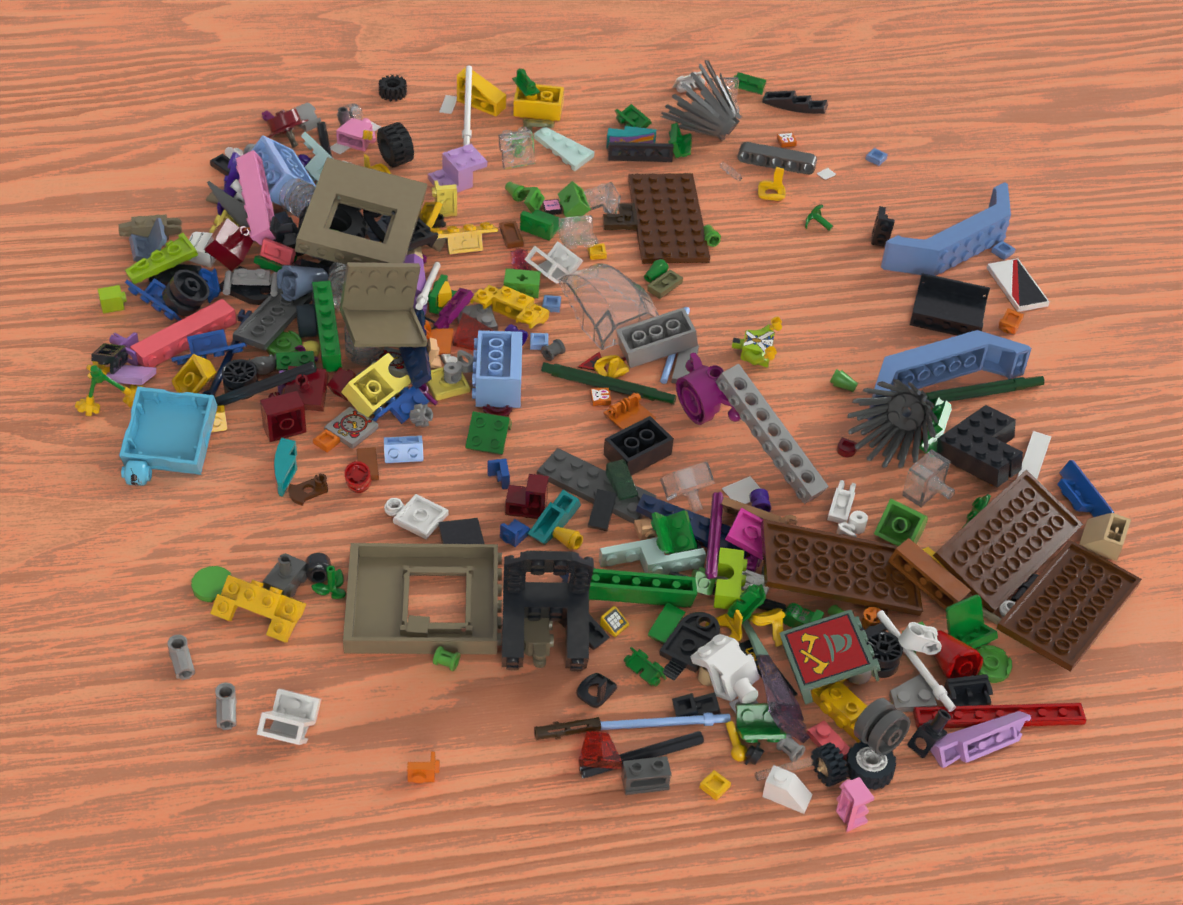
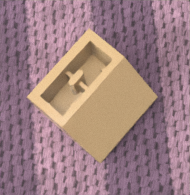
(1105, 535)

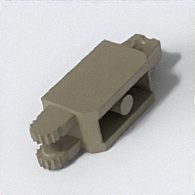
(143, 224)
(538, 640)

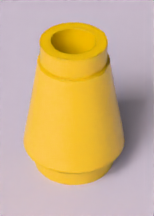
(570, 538)

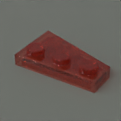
(467, 331)

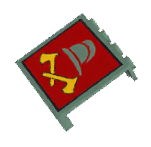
(828, 652)

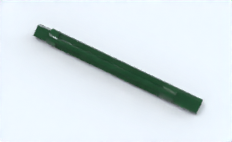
(607, 382)
(985, 389)

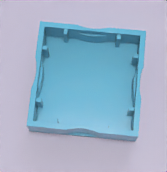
(169, 430)

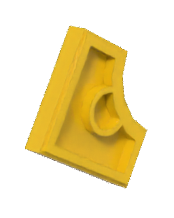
(430, 212)

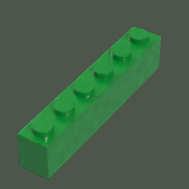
(327, 326)
(642, 588)

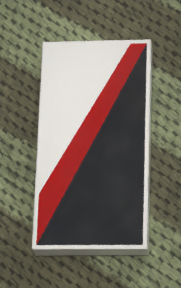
(1017, 285)

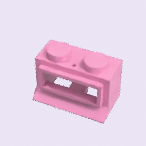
(852, 803)

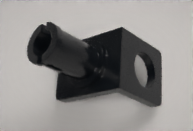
(279, 229)
(931, 732)

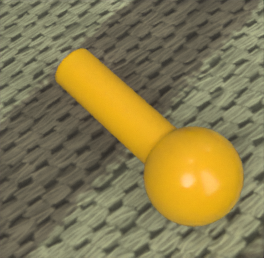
(738, 750)

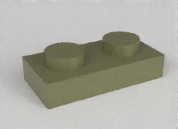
(665, 284)

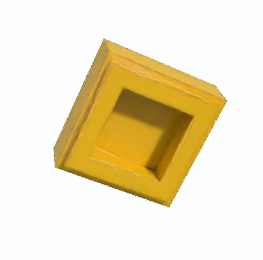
(598, 251)
(715, 785)

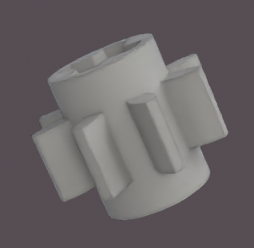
(421, 415)

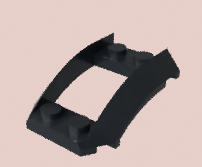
(421, 236)

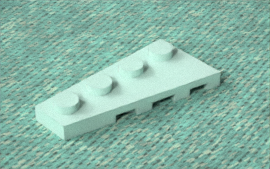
(569, 150)

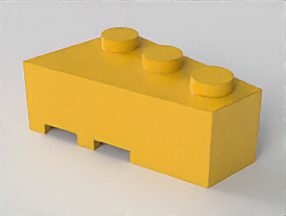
(483, 94)

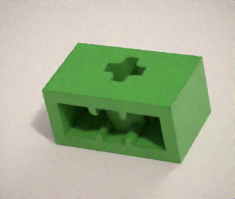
(573, 200)
(523, 281)

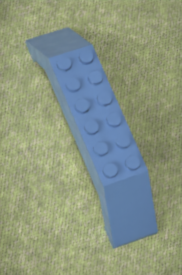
(952, 244)
(953, 359)

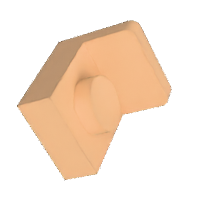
(433, 350)
(644, 529)

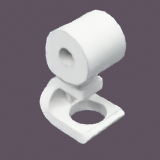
(856, 524)
(745, 692)

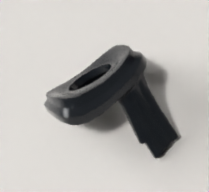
(605, 690)

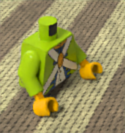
(758, 344)

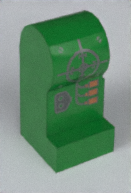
(798, 616)

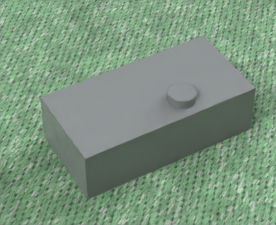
(657, 337)

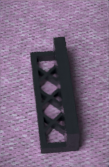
(640, 152)

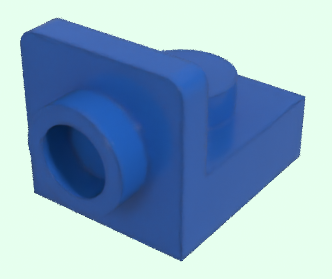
(499, 469)
(514, 532)

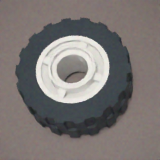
(872, 769)

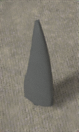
(231, 205)

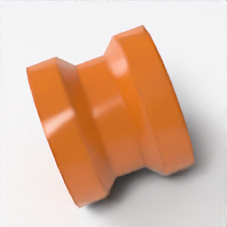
(870, 618)

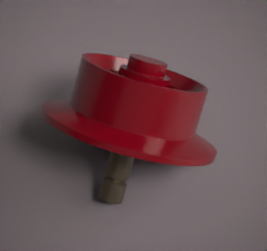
(284, 123)

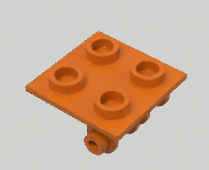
(443, 337)
(627, 411)

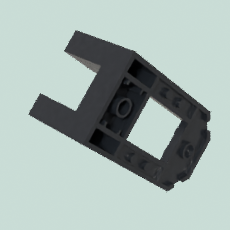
(546, 600)

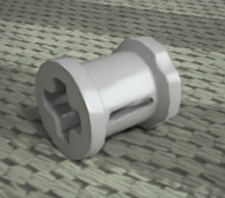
(791, 748)

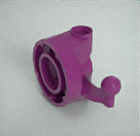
(700, 393)

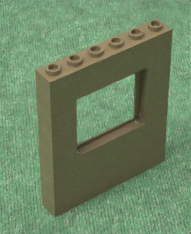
(368, 191)
(380, 595)

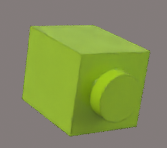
(111, 299)

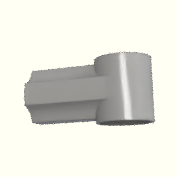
(180, 657)
(225, 706)

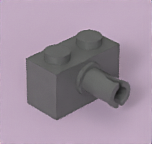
(286, 575)

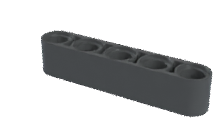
(777, 157)

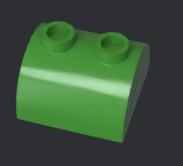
(900, 523)

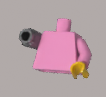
(354, 132)

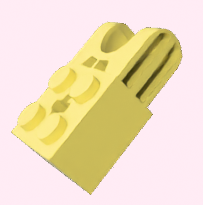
(374, 387)

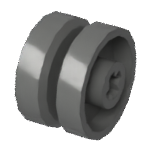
(881, 726)

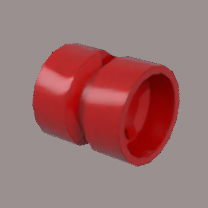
(357, 476)

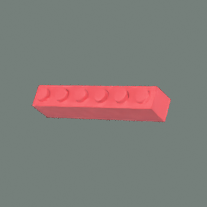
(174, 340)

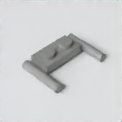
(250, 277)

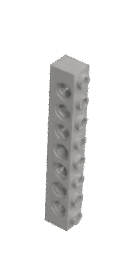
(780, 439)

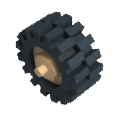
(829, 764)

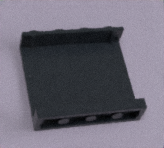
(949, 305)

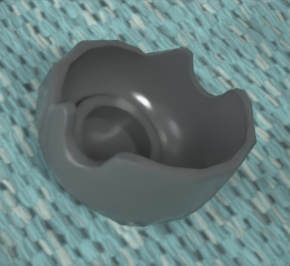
(264, 364)

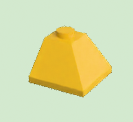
(193, 375)

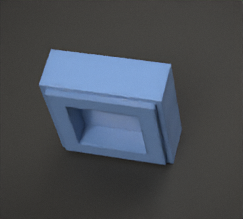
(876, 157)
(1003, 250)
(552, 303)

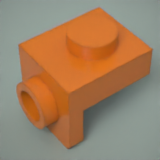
(1010, 321)
(423, 771)

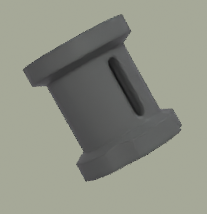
(553, 349)

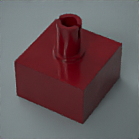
(229, 244)
(310, 388)
(283, 415)

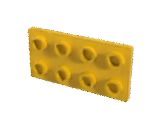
(466, 238)

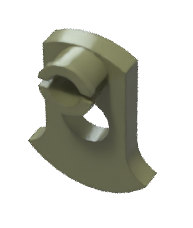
(529, 123)

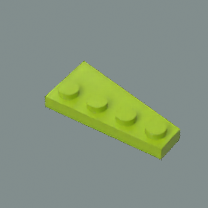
(159, 261)

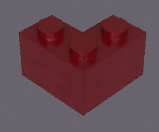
(528, 500)

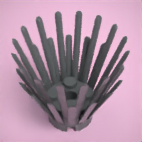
(706, 115)
(895, 421)

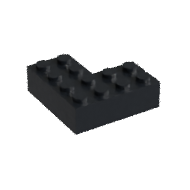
(981, 446)

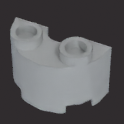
(306, 111)

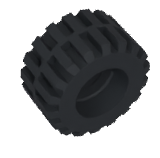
(395, 144)

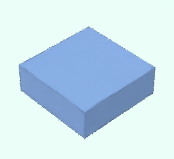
(538, 340)

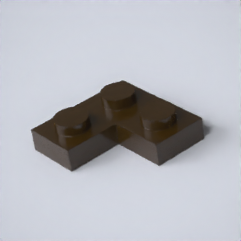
(624, 220)

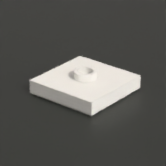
(420, 516)

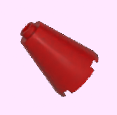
(956, 657)

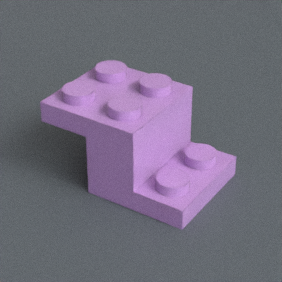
(459, 167)

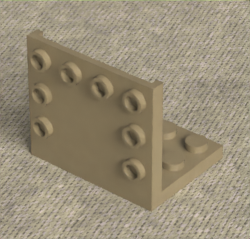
(380, 304)

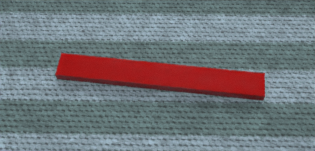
(1041, 714)

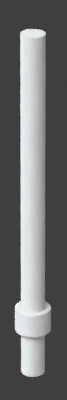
(466, 132)
(423, 296)
(938, 690)

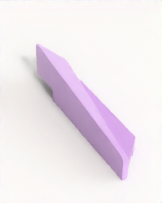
(979, 739)

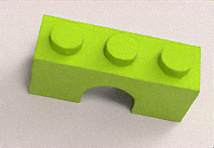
(730, 565)

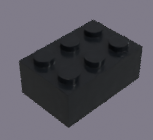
(639, 445)

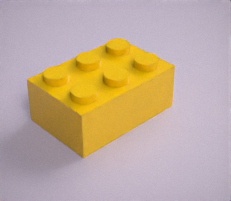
(543, 105)

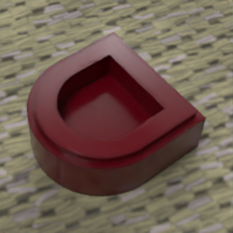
(846, 448)

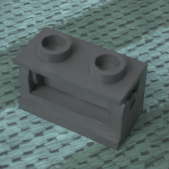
(646, 775)

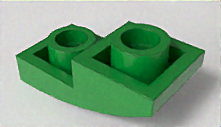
(666, 623)

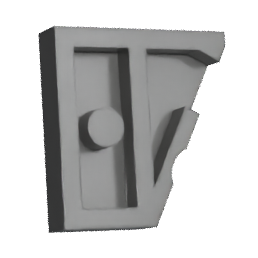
(912, 694)

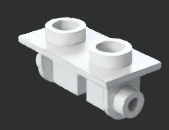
(688, 80)

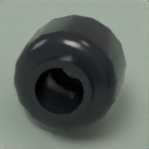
(317, 567)

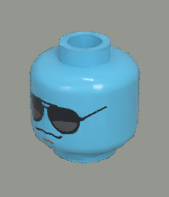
(136, 472)

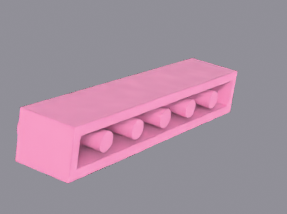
(256, 196)

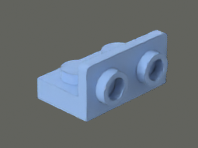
(403, 449)

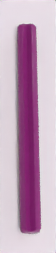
(714, 536)

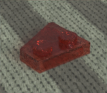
(599, 751)

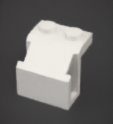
(558, 264)
(725, 665)
(291, 717)

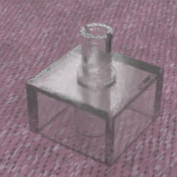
(927, 479)
(688, 483)

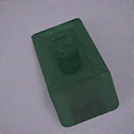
(621, 479)

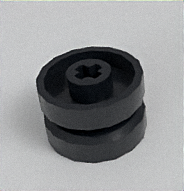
(185, 292)

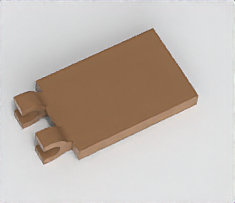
(733, 507)

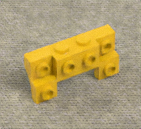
(512, 304)
(266, 602)
(840, 705)

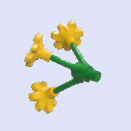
(98, 375)

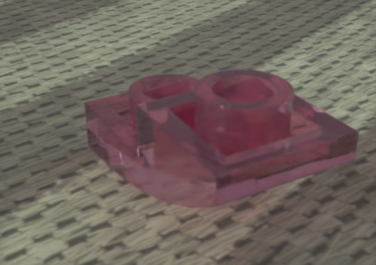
(518, 261)

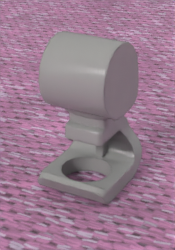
(453, 370)

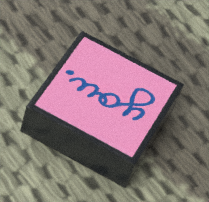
(552, 207)

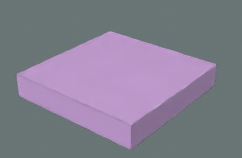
(133, 374)

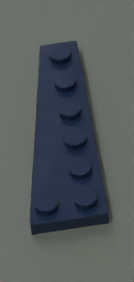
(417, 358)
(699, 523)

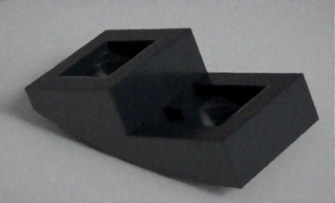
(691, 706)

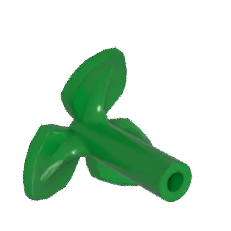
(817, 215)
(335, 580)

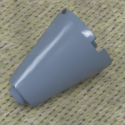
(298, 280)

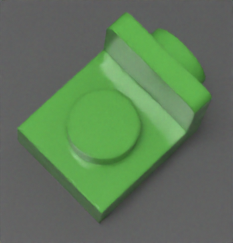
(534, 198)

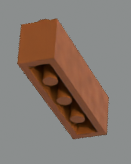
(928, 574)

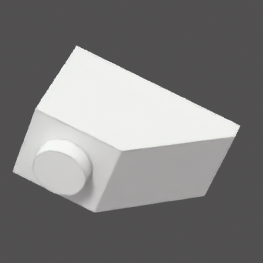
(786, 790)

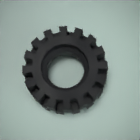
(392, 88)

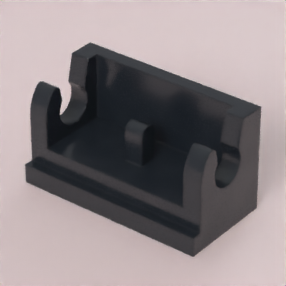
(969, 690)

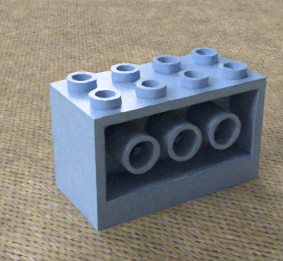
(280, 165)
(497, 369)

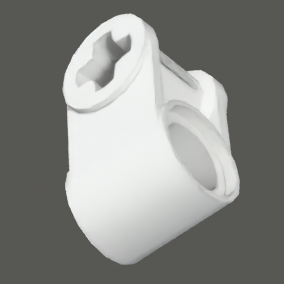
(920, 639)

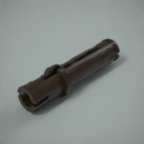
(542, 731)

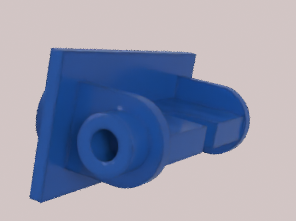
(212, 281)

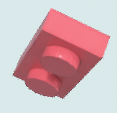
(277, 252)
(823, 734)

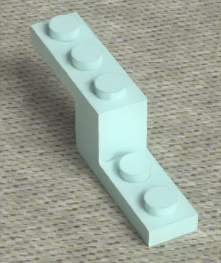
(317, 163)
(651, 557)

